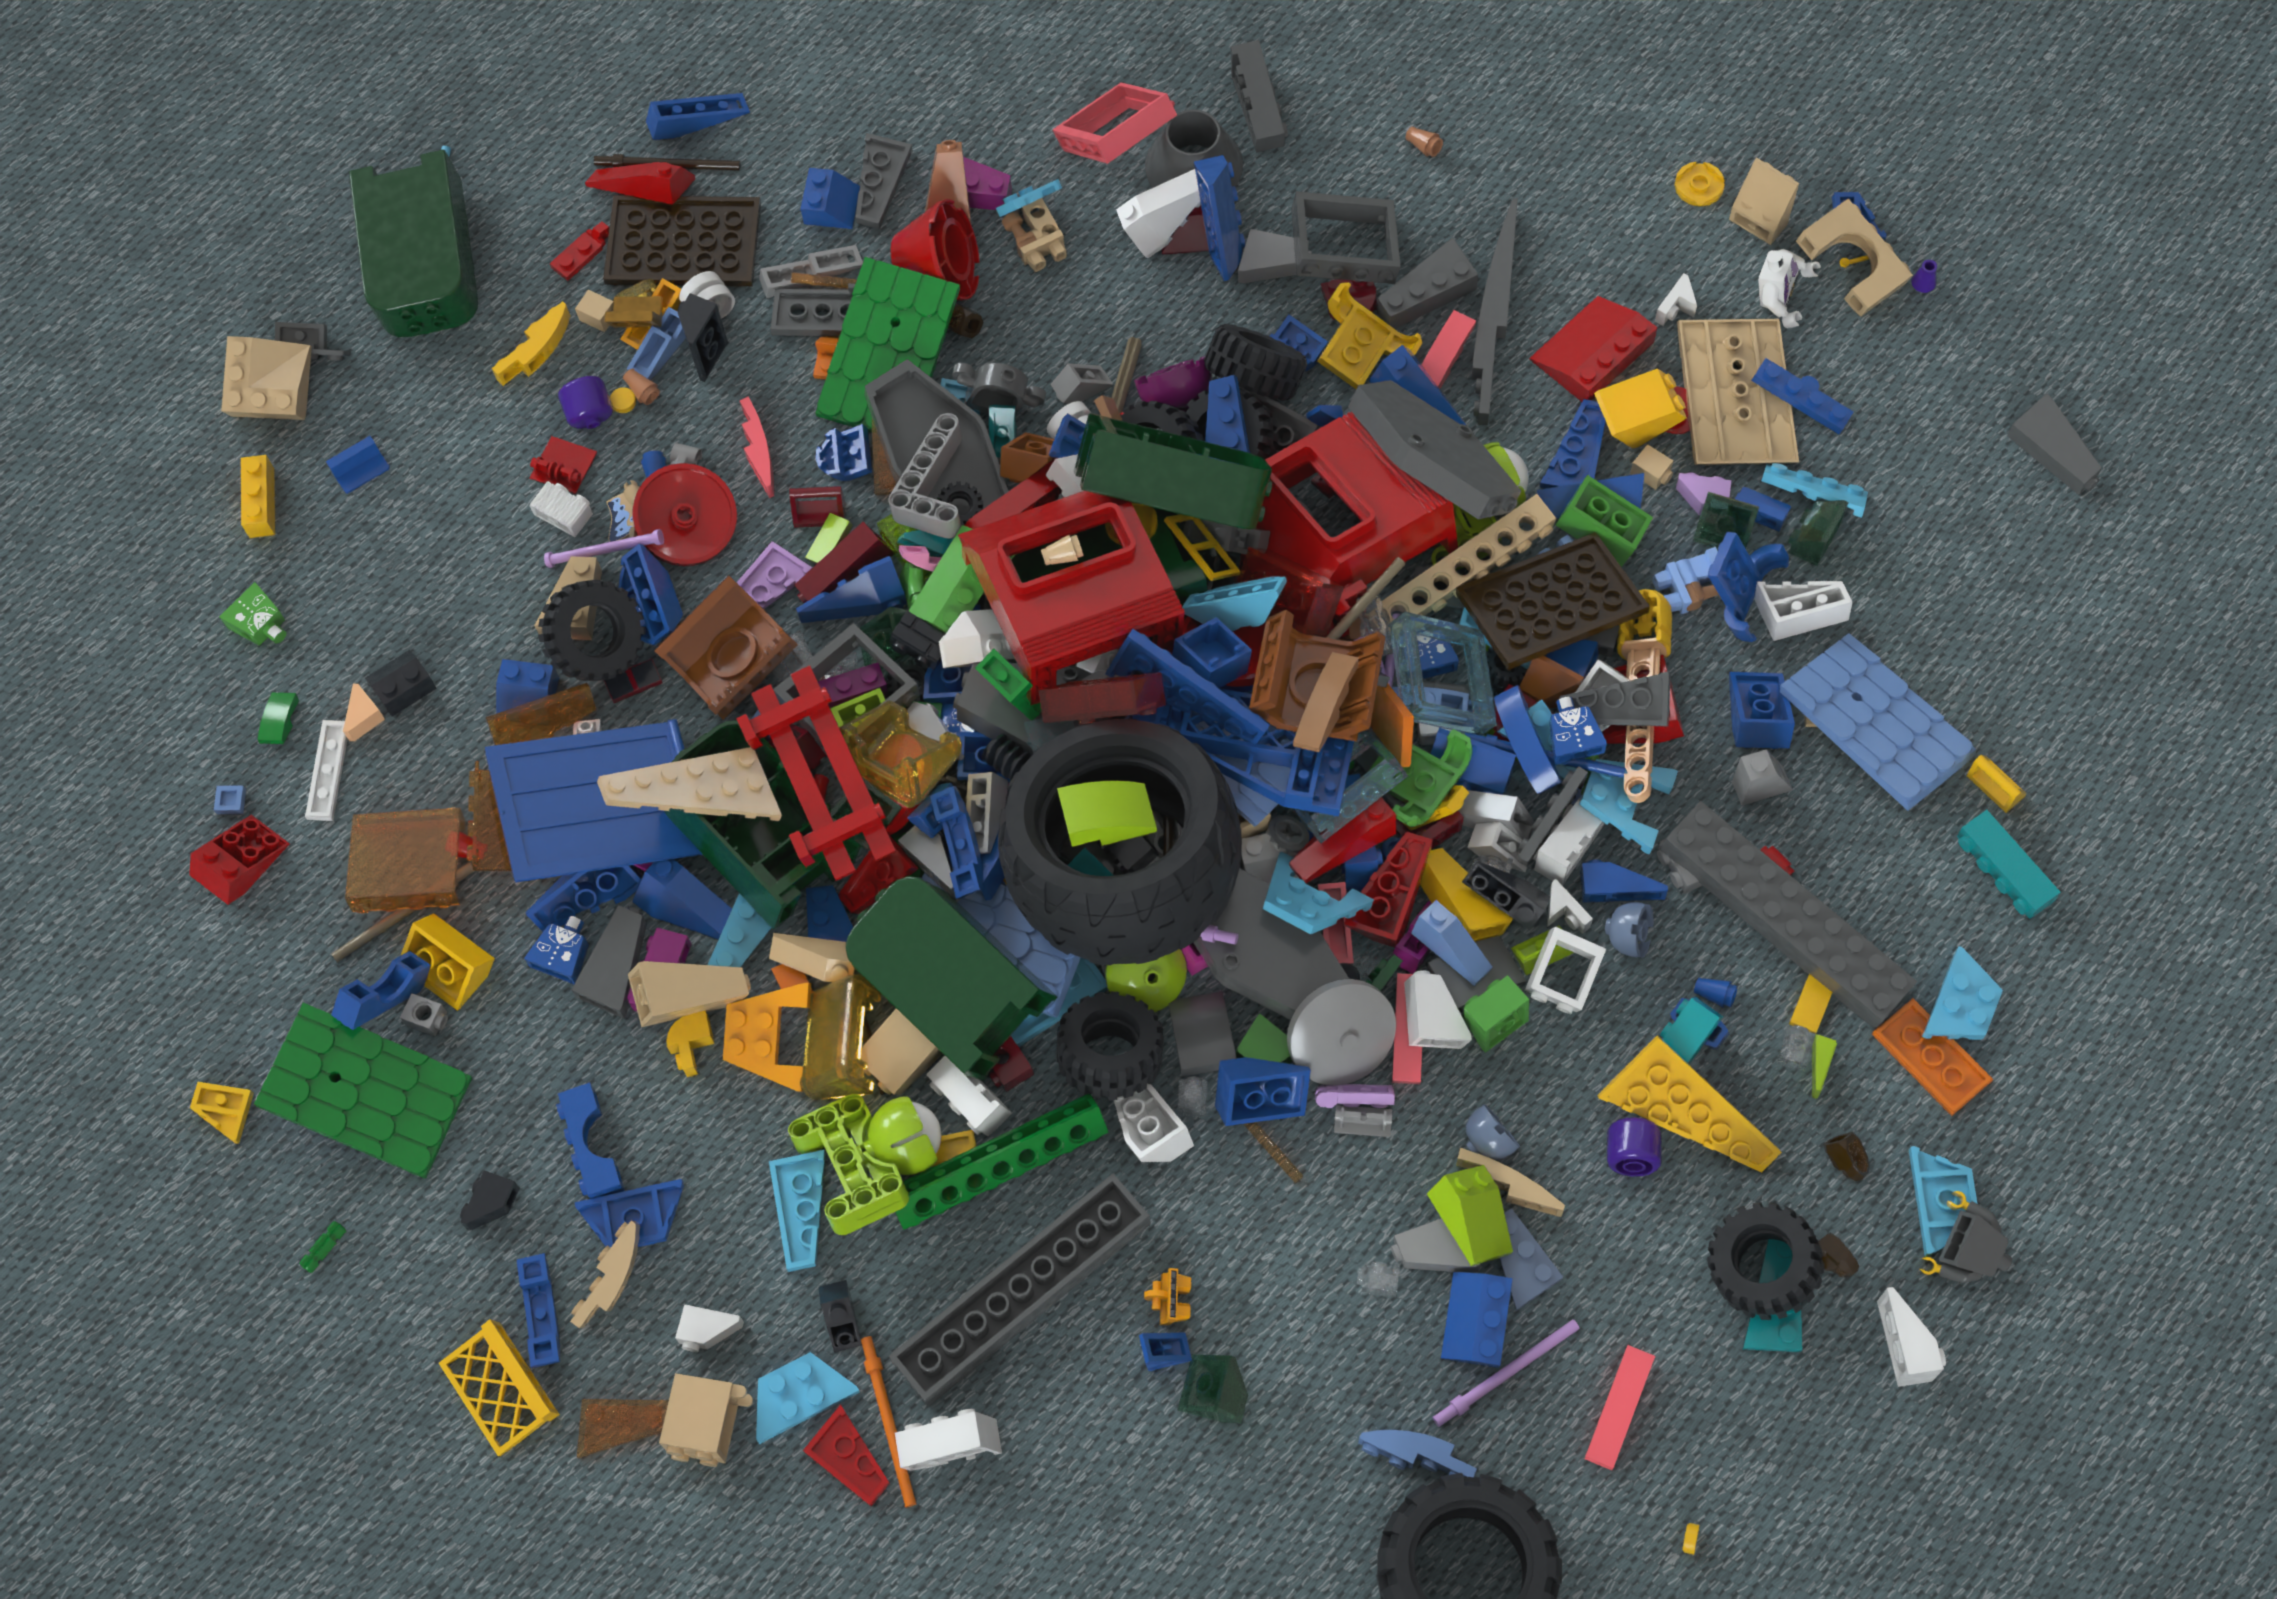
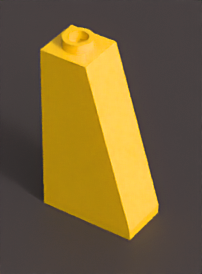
(1444, 883)

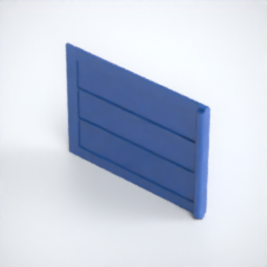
(556, 811)

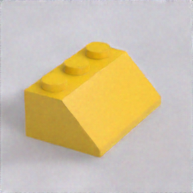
(455, 961)

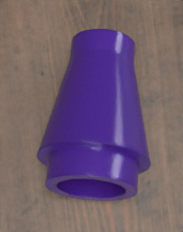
(1925, 278)

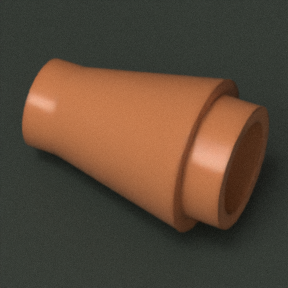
(1425, 141)
(643, 388)

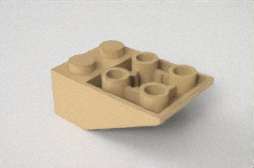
(1764, 201)

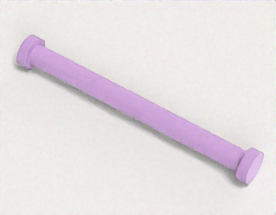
(656, 537)

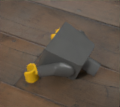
(1973, 1245)

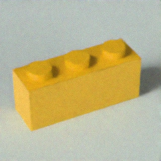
(257, 496)

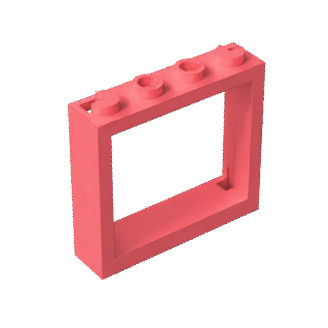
(1076, 132)

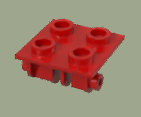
(562, 464)

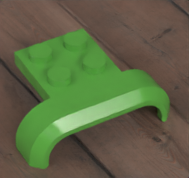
(1430, 779)

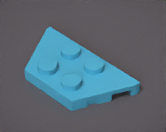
(1964, 1001)
(1933, 1184)
(797, 1394)

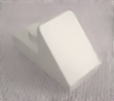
(1679, 298)
(1563, 903)

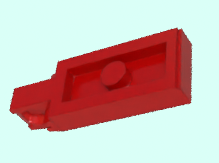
(581, 251)

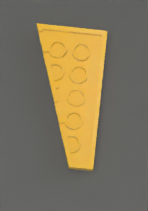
(1679, 1099)

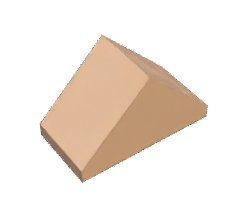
(361, 714)

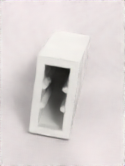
(1432, 1013)

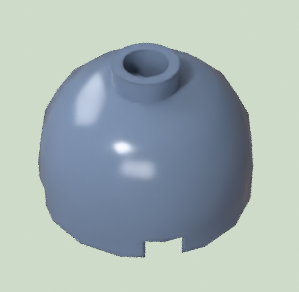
(1629, 925)
(1489, 1135)

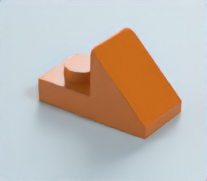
(825, 348)

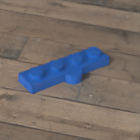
(1802, 395)

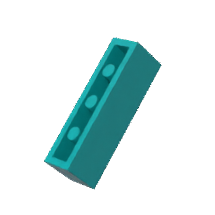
(2007, 864)
(1691, 1028)

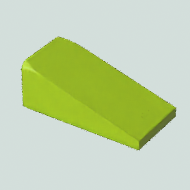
(1822, 1055)

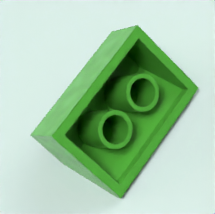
(1608, 514)

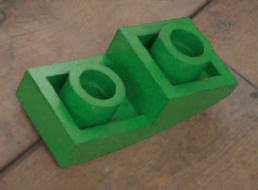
(276, 718)

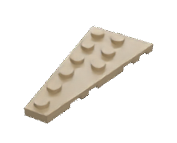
(700, 785)

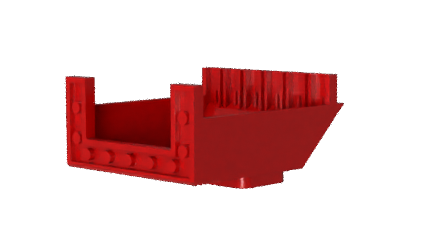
(1395, 509)
(1079, 607)

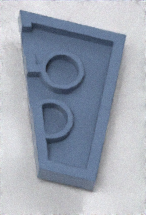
(1527, 1264)

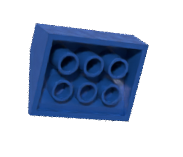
(1219, 213)

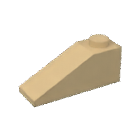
(812, 956)

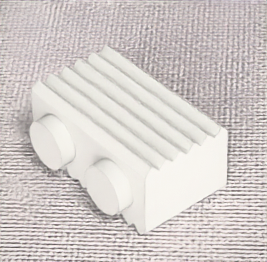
(561, 508)

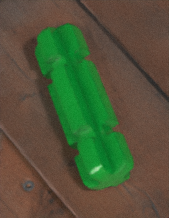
(322, 1246)

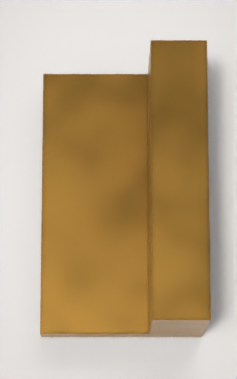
(636, 312)

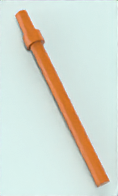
(874, 1367)

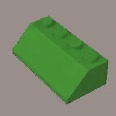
(949, 589)

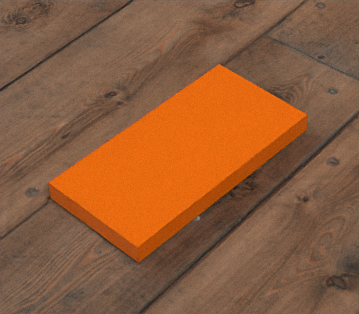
(1393, 724)
(1935, 1063)

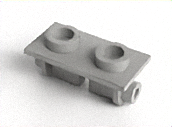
(1363, 1121)

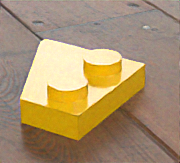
(223, 1107)

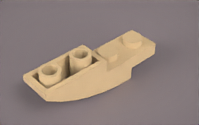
(617, 1266)

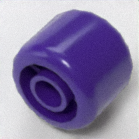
(585, 402)
(1634, 1147)

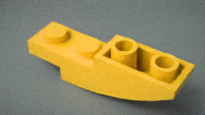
(541, 342)

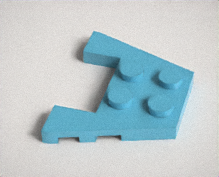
(1607, 801)
(1306, 906)

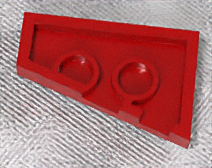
(873, 877)
(846, 1457)

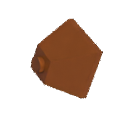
(1025, 456)
(1548, 681)

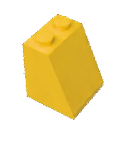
(1641, 407)

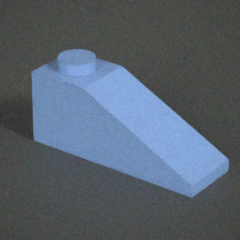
(1451, 942)

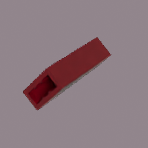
(854, 552)

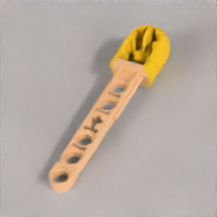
(1644, 655)

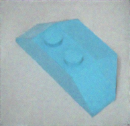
(1236, 604)

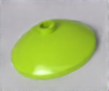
(1157, 994)

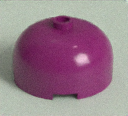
(1176, 385)

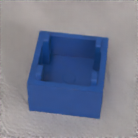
(1213, 652)

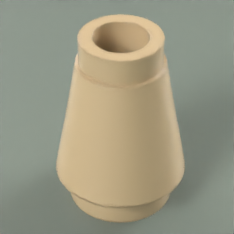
(1063, 551)

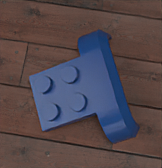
(1736, 578)

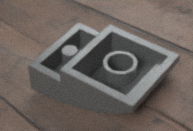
(1462, 989)
(1201, 1033)

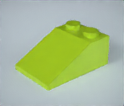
(1473, 1213)

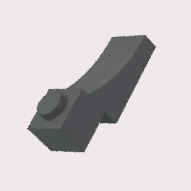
(1228, 537)

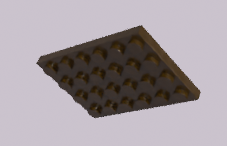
(682, 239)
(1552, 600)

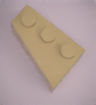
(578, 570)

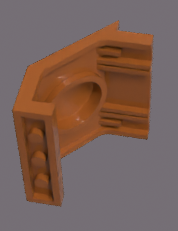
(726, 647)
(1292, 665)

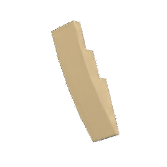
(1520, 1189)

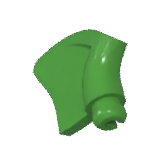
(911, 581)

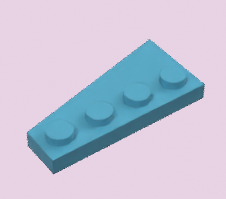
(798, 1201)

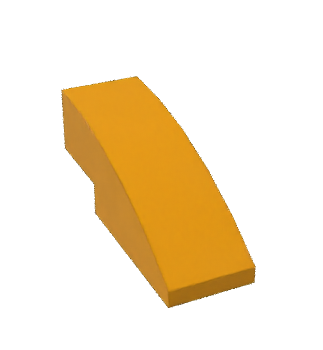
(635, 335)

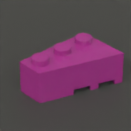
(986, 185)

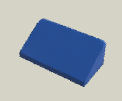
(924, 817)

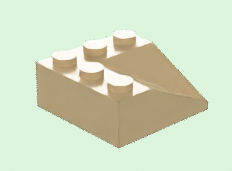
(266, 378)

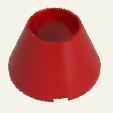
(940, 246)

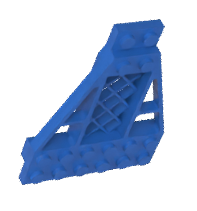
(1314, 780)

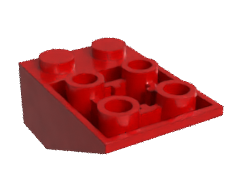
(236, 858)

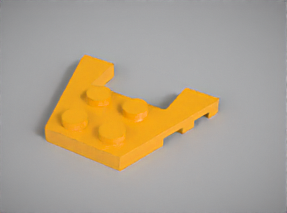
(754, 1033)

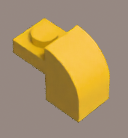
(687, 1034)

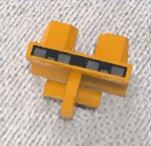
(1165, 1296)

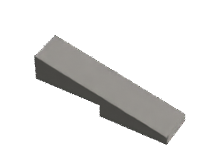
(822, 263)

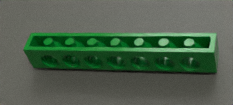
(1003, 1149)

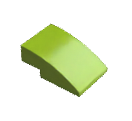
(1106, 811)

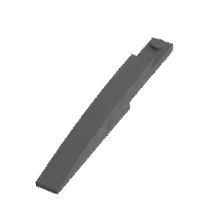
(1493, 314)

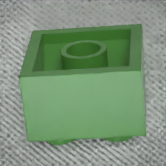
(1496, 1012)

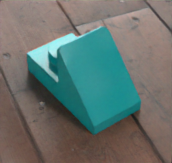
(1002, 426)

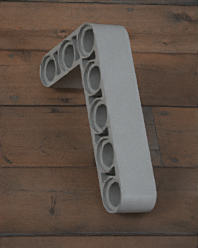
(910, 497)

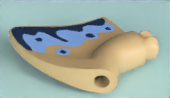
(621, 512)

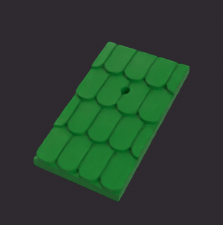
(889, 320)
(363, 1091)

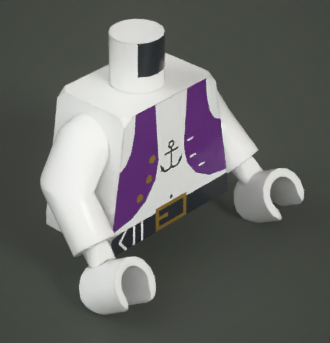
(1778, 282)

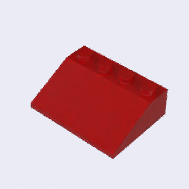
(1595, 347)

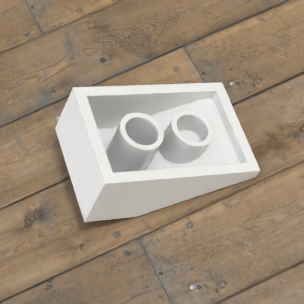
(1910, 1343)

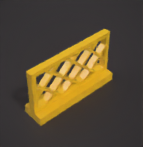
(521, 1377)

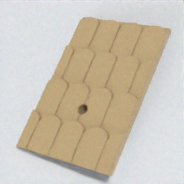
(1727, 412)

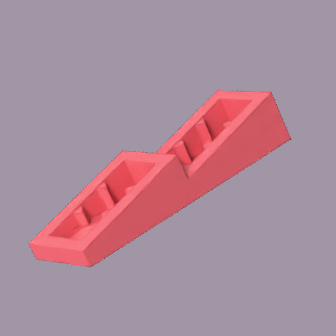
(1406, 1058)
(1619, 1407)

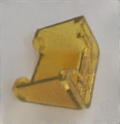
(896, 756)
(835, 1039)

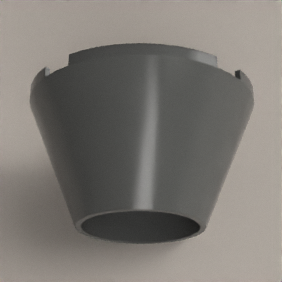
(1190, 127)

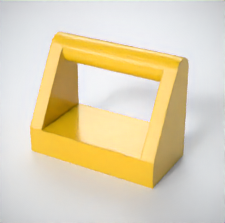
(1995, 783)

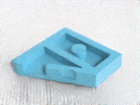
(1026, 197)

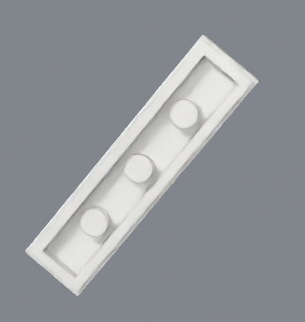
(327, 771)

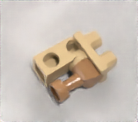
(1042, 239)

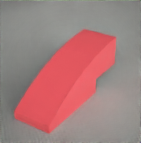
(1338, 935)

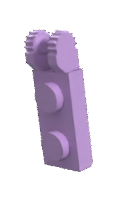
(1355, 1094)

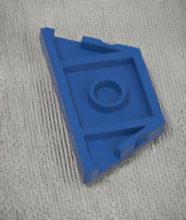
(649, 1206)

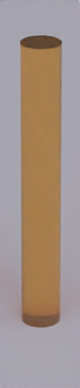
(821, 280)
(1274, 1151)

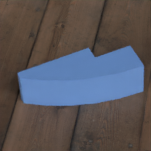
(658, 345)

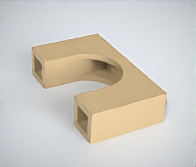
(1848, 225)

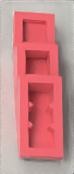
(1448, 347)
(758, 450)

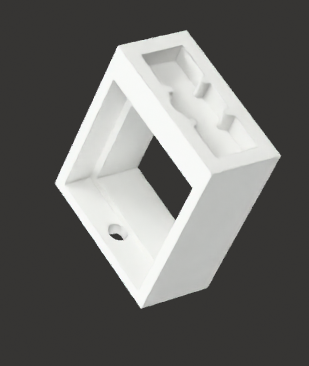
(1577, 945)

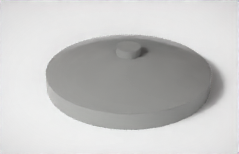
(1341, 1031)

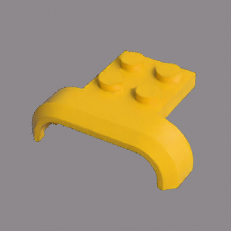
(1359, 339)

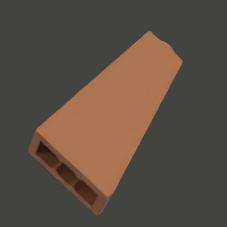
(949, 177)

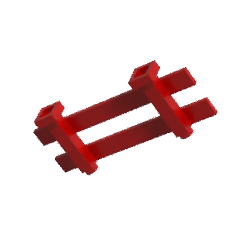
(826, 833)

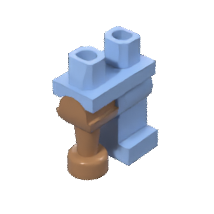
(1685, 582)

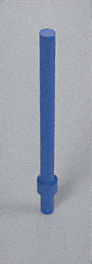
(1585, 764)

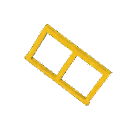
(1193, 548)

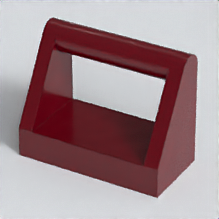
(816, 512)

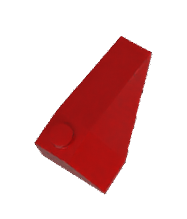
(647, 181)
(1355, 837)
(1393, 891)

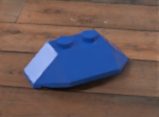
(653, 591)

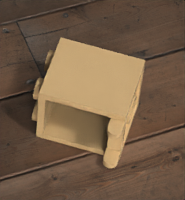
(701, 1418)

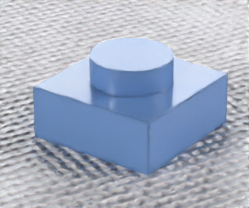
(229, 800)

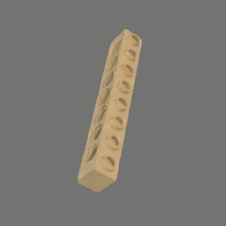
(1532, 512)

